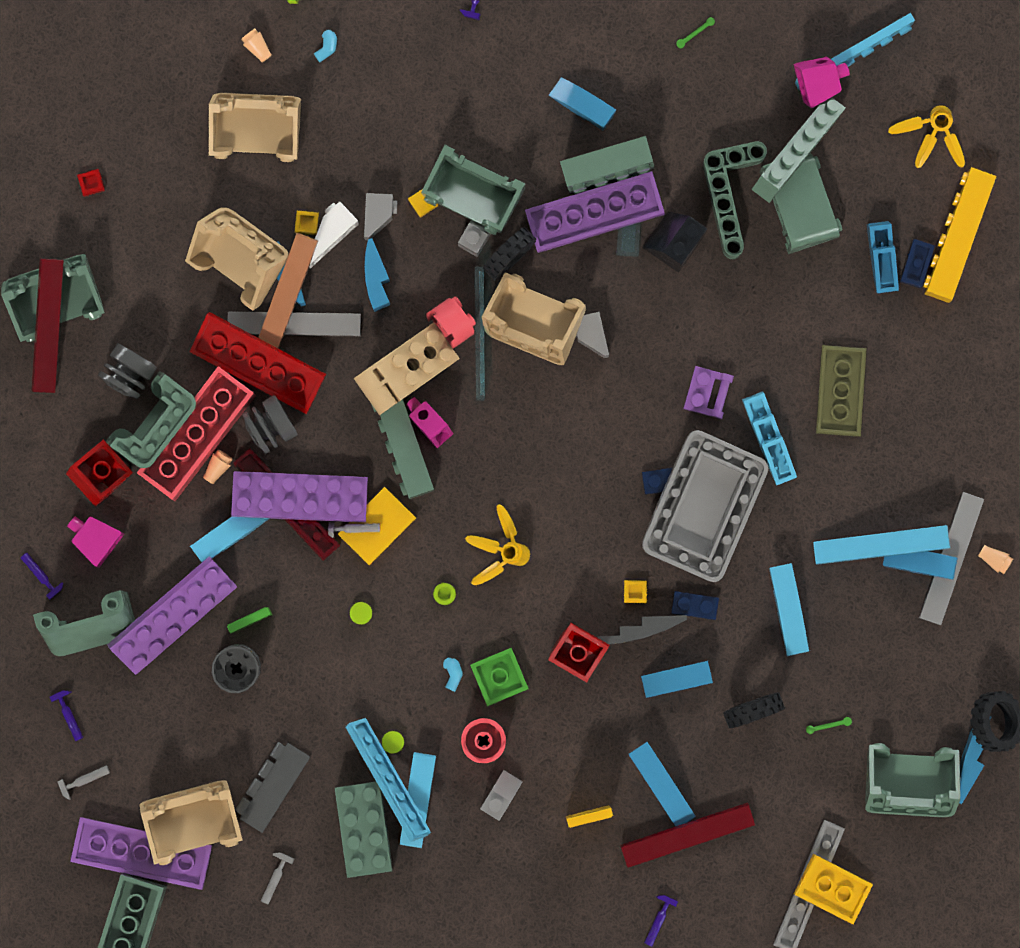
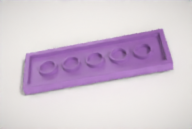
(595, 212)
(299, 496)
(172, 615)
(128, 852)

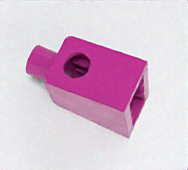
(819, 79)
(433, 426)
(94, 539)

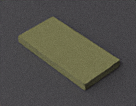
(841, 391)

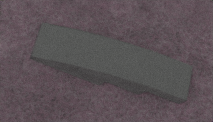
(648, 627)

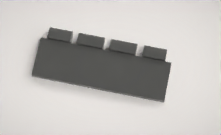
(277, 782)

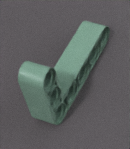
(725, 193)

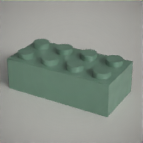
(607, 165)
(363, 829)
(132, 913)

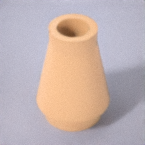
(255, 44)
(217, 466)
(996, 559)

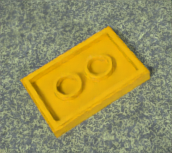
(393, 521)
(589, 816)
(833, 889)

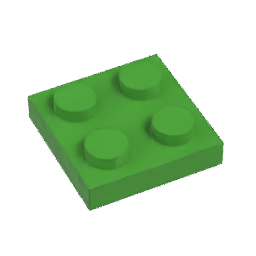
(499, 676)

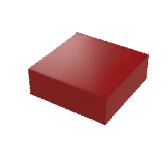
(91, 182)

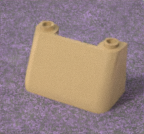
(254, 125)
(238, 252)
(532, 320)
(190, 820)

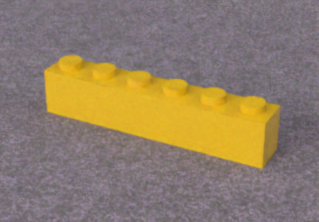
(960, 234)

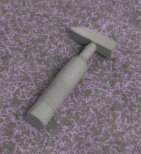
(353, 528)
(82, 780)
(276, 877)

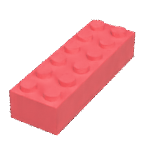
(216, 411)

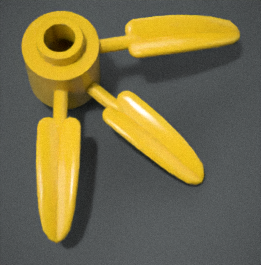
(930, 140)
(511, 553)

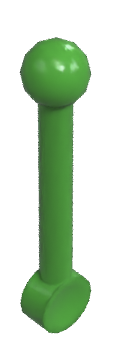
(709, 22)
(846, 721)

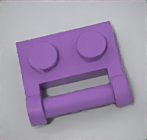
(701, 389)

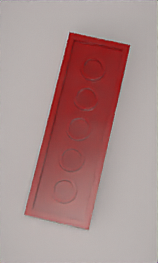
(257, 363)

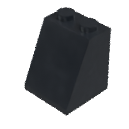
(675, 239)

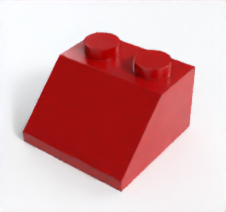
(99, 473)
(578, 652)

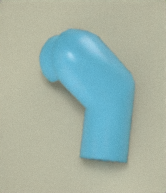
(329, 45)
(455, 672)

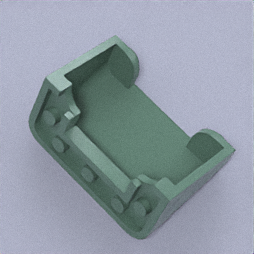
(472, 191)
(805, 208)
(77, 297)
(158, 427)
(86, 633)
(912, 782)

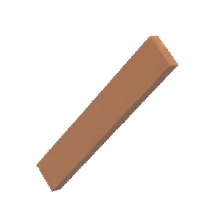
(288, 289)

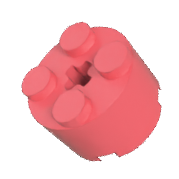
(452, 321)
(470, 740)

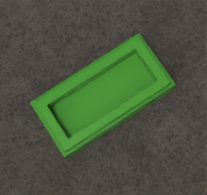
(249, 620)

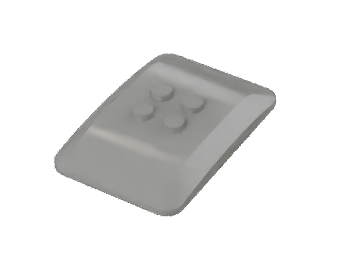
(704, 506)

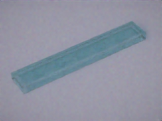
(479, 334)

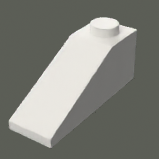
(334, 227)

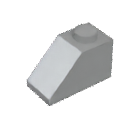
(378, 213)
(474, 238)
(592, 334)
(501, 795)

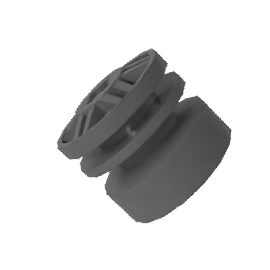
(127, 371)
(269, 424)
(238, 681)

